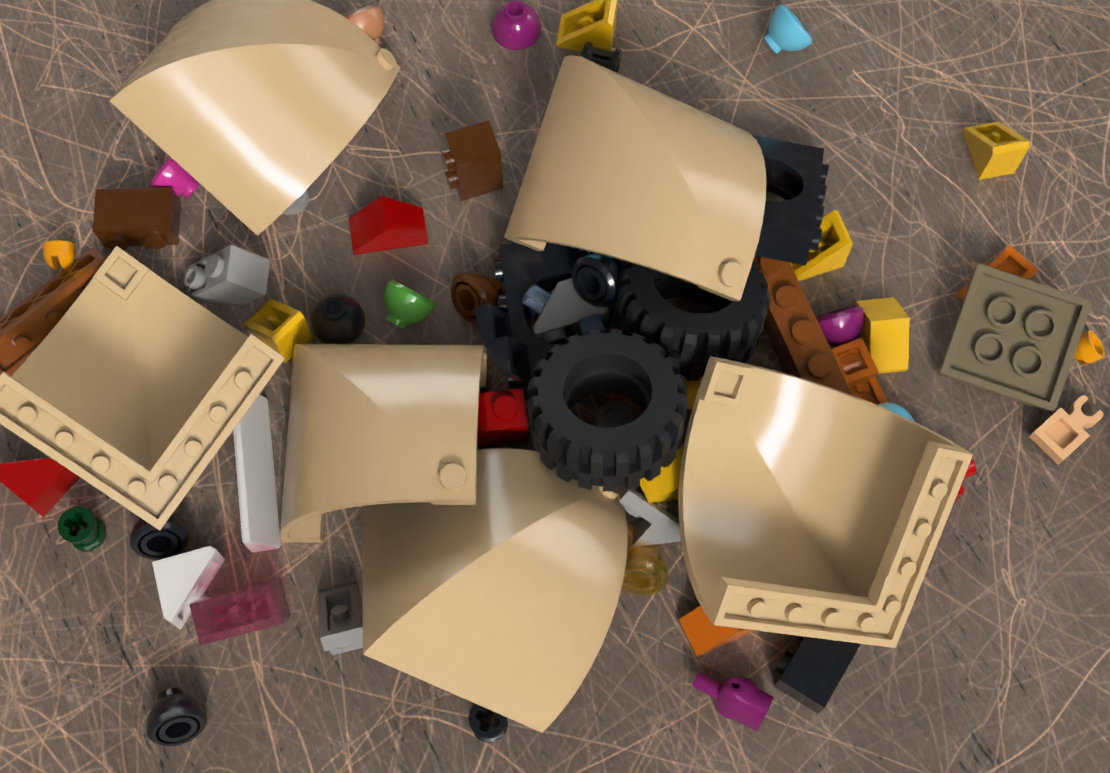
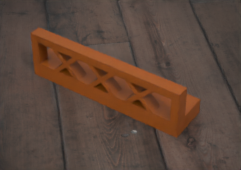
(35, 317)

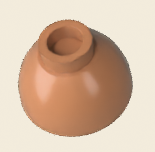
(370, 21)

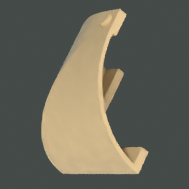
(257, 98)
(642, 181)
(136, 388)
(379, 429)
(809, 506)
(496, 593)

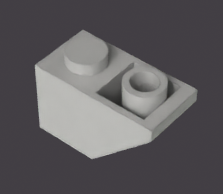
(227, 277)
(563, 312)

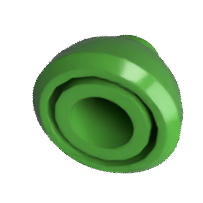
(405, 305)

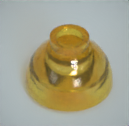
(644, 571)

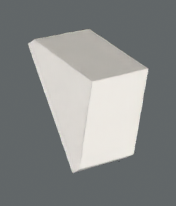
(184, 580)

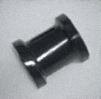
(602, 57)
(493, 733)

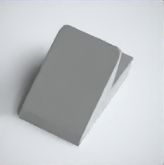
(657, 520)
(341, 619)

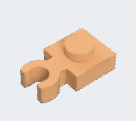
(1065, 431)

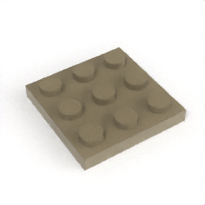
(1015, 338)

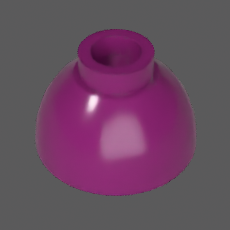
(516, 26)
(841, 324)

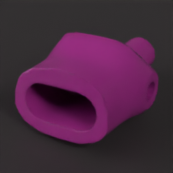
(736, 699)

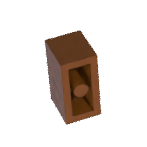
(473, 160)
(137, 217)

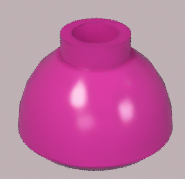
(174, 176)

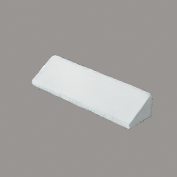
(256, 479)

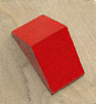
(387, 226)
(37, 482)

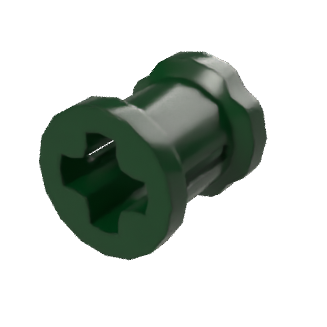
(79, 518)

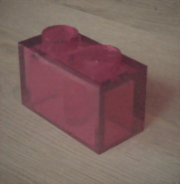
(240, 610)

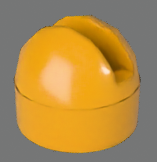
(58, 251)
(1089, 348)

